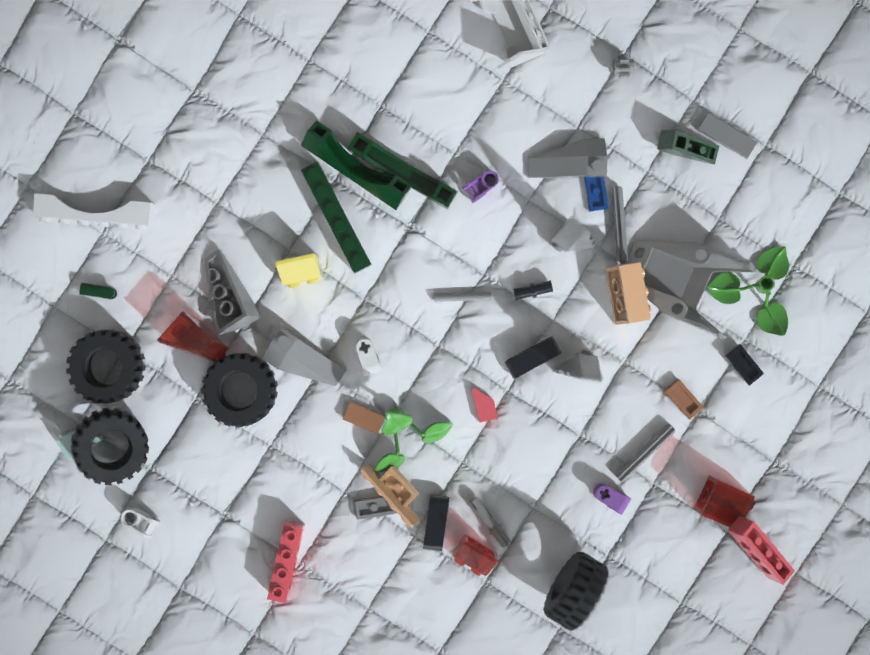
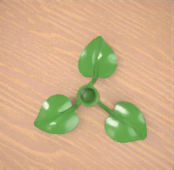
(774, 265)
(398, 421)

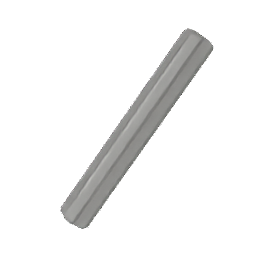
(619, 224)
(645, 452)

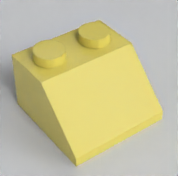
(299, 270)

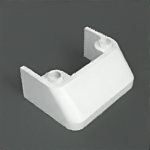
(519, 28)

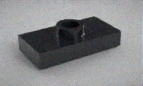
(744, 364)

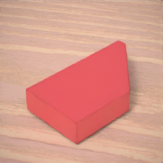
(485, 406)

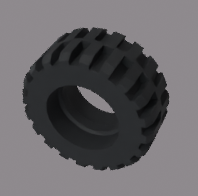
(81, 372)
(214, 395)
(116, 470)
(576, 591)

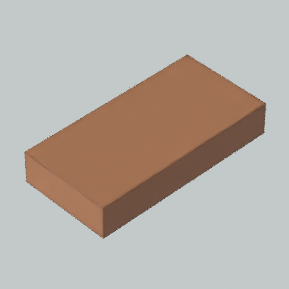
(683, 398)
(363, 417)

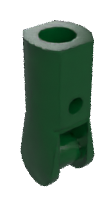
(97, 291)

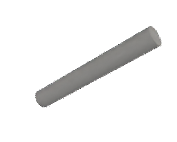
(462, 297)

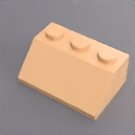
(628, 293)

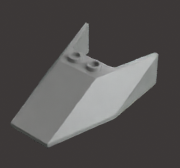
(679, 275)

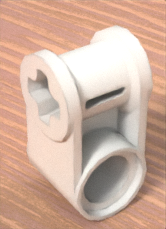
(368, 360)
(141, 522)

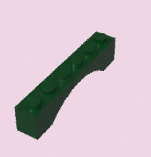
(324, 145)
(391, 164)
(336, 217)

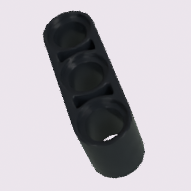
(533, 357)
(436, 522)

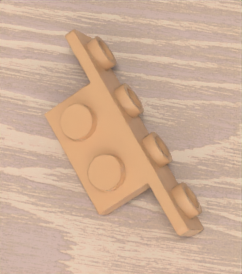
(395, 491)

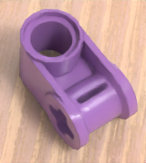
(480, 186)
(613, 499)

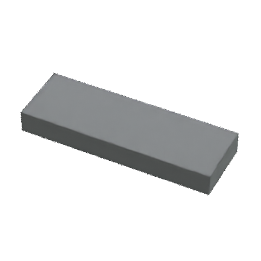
(727, 136)
(373, 507)

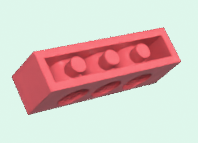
(761, 550)
(285, 561)

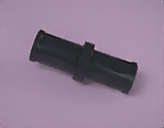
(533, 290)

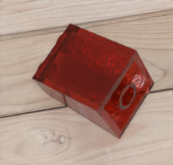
(193, 337)
(723, 502)

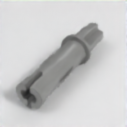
(490, 523)

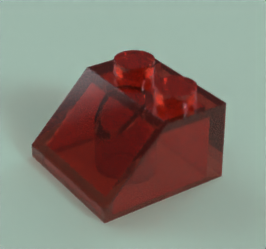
(475, 555)

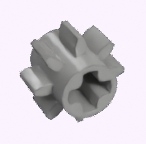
(623, 66)

